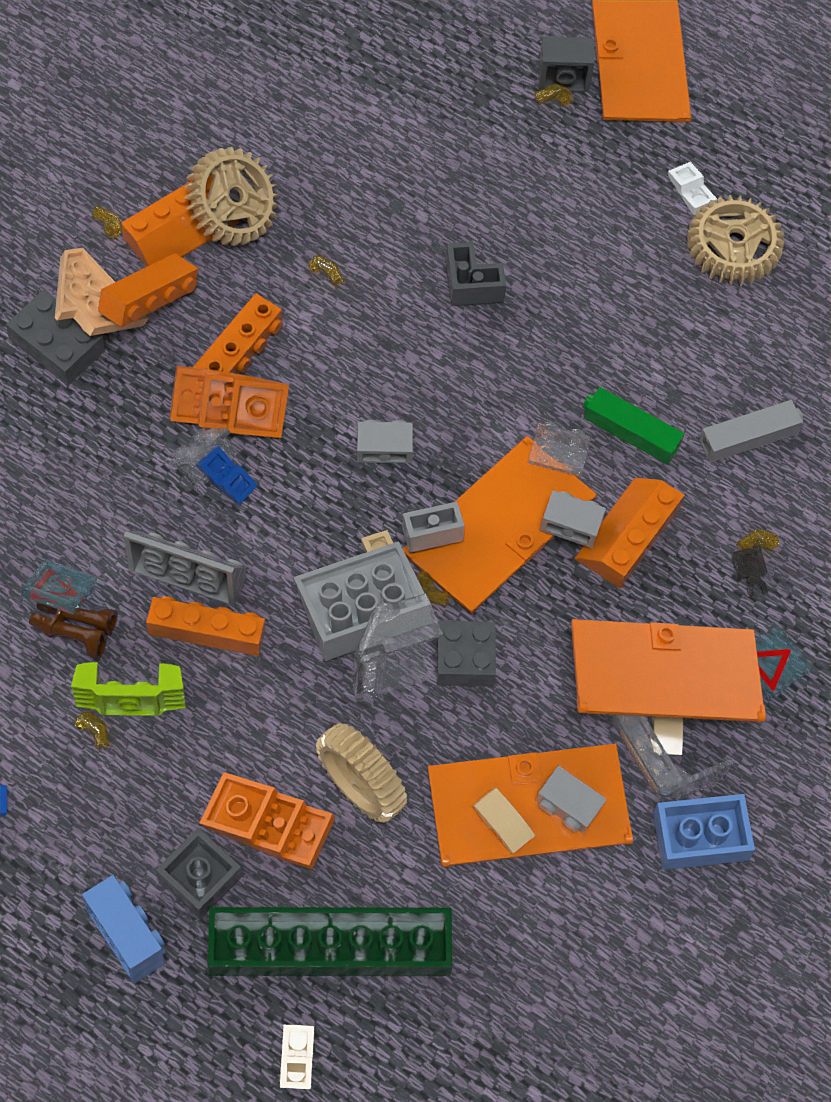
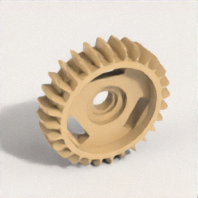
(219, 208)
(736, 257)
(361, 772)

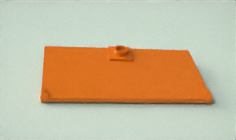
(641, 60)
(500, 529)
(666, 671)
(467, 839)

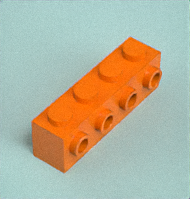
(148, 289)
(243, 337)
(206, 625)

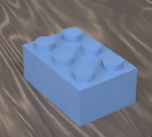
(703, 831)
(125, 928)

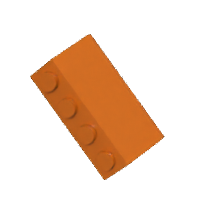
(166, 228)
(631, 529)

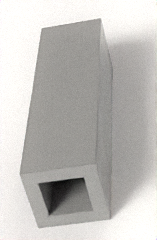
(751, 430)

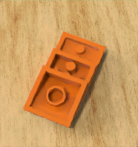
(229, 401)
(267, 820)

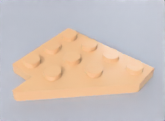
(80, 293)

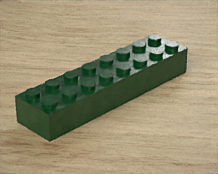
(329, 941)

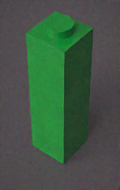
(632, 425)

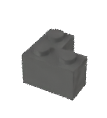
(471, 281)

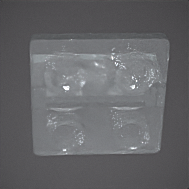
(203, 442)
(559, 449)

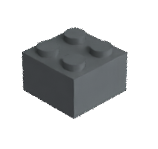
(566, 62)
(466, 654)
(199, 873)

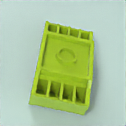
(128, 700)

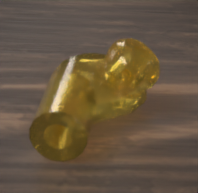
(556, 92)
(111, 221)
(330, 267)
(758, 537)
(434, 596)
(97, 726)

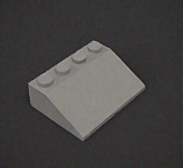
(184, 567)
(345, 594)

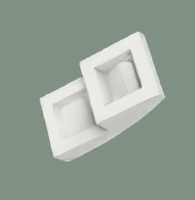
(691, 186)

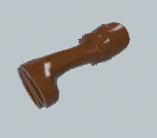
(93, 639)

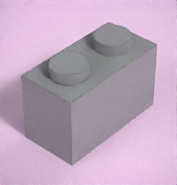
(384, 442)
(572, 518)
(433, 527)
(570, 800)

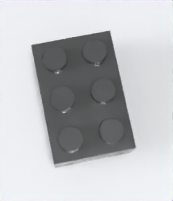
(54, 344)

